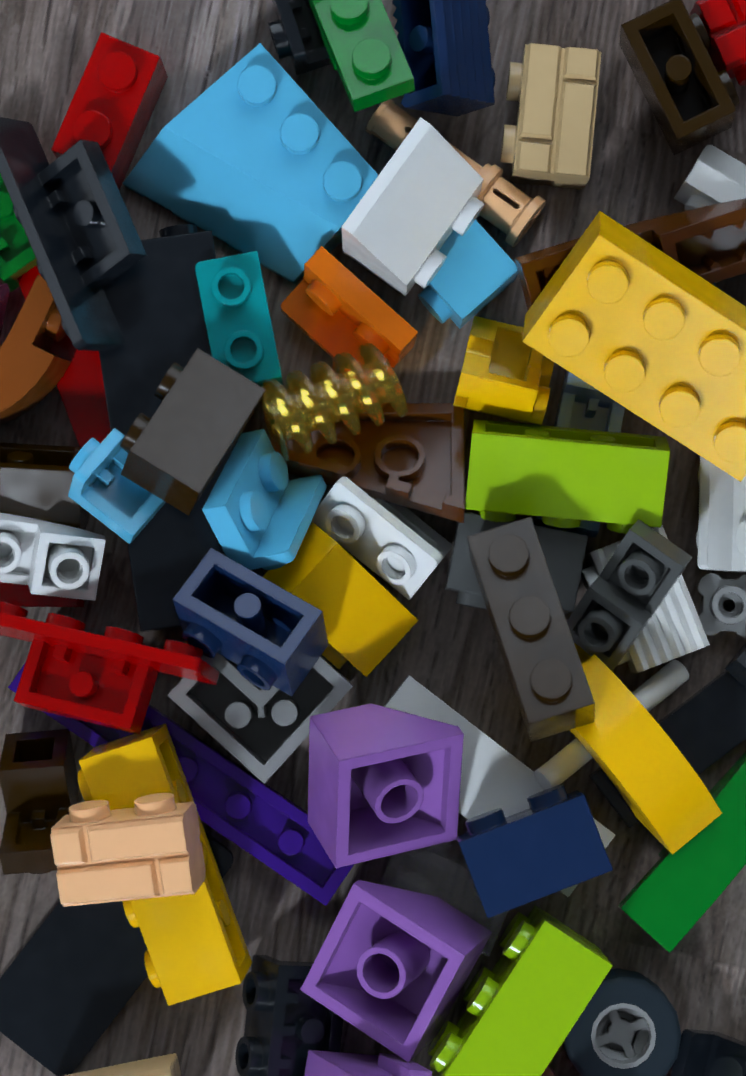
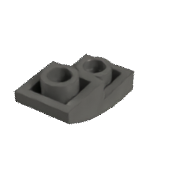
(626, 593)

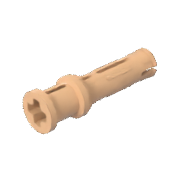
(504, 203)

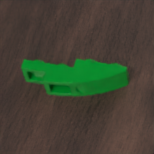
(363, 50)

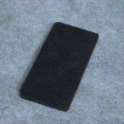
(76, 979)

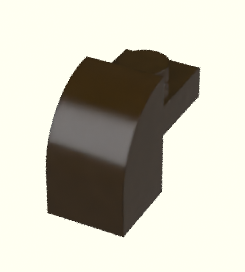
(37, 791)

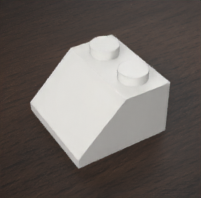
(413, 210)

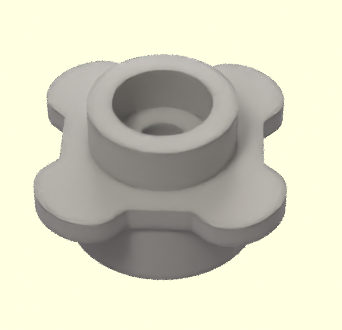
(714, 593)

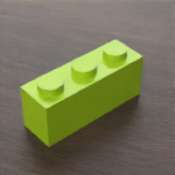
(566, 475)

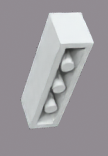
(489, 772)

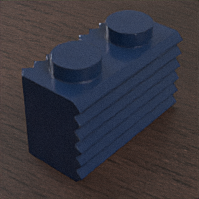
(447, 54)

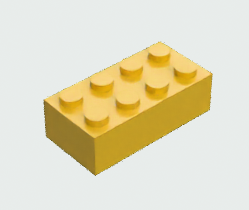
(649, 339)

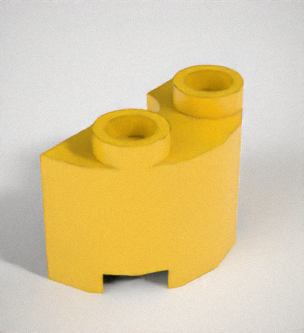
(503, 374)

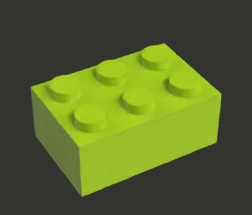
(524, 1004)

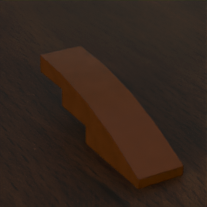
(701, 239)

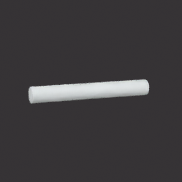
(575, 755)

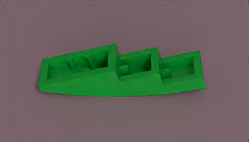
(690, 880)

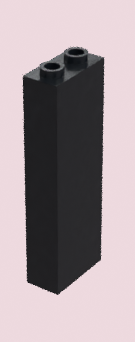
(161, 324)

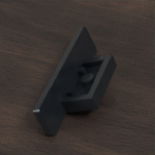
(74, 228)

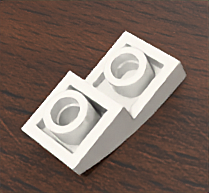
(50, 557)

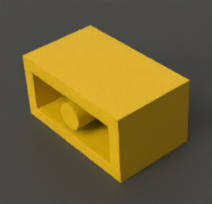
(358, 612)

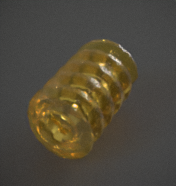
(331, 397)

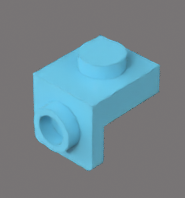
(107, 493)

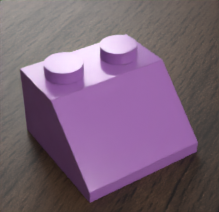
(382, 782)
(395, 964)

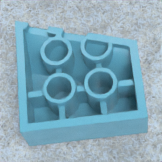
(256, 167)

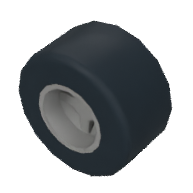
(633, 1047)

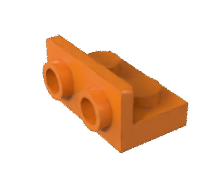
(344, 312)

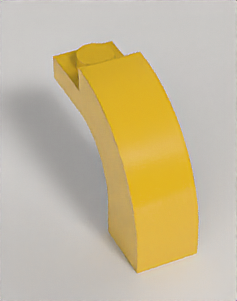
(643, 761)

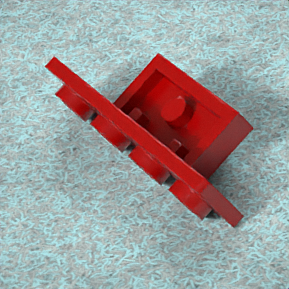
(95, 675)

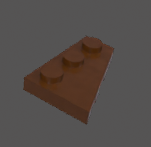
(403, 462)

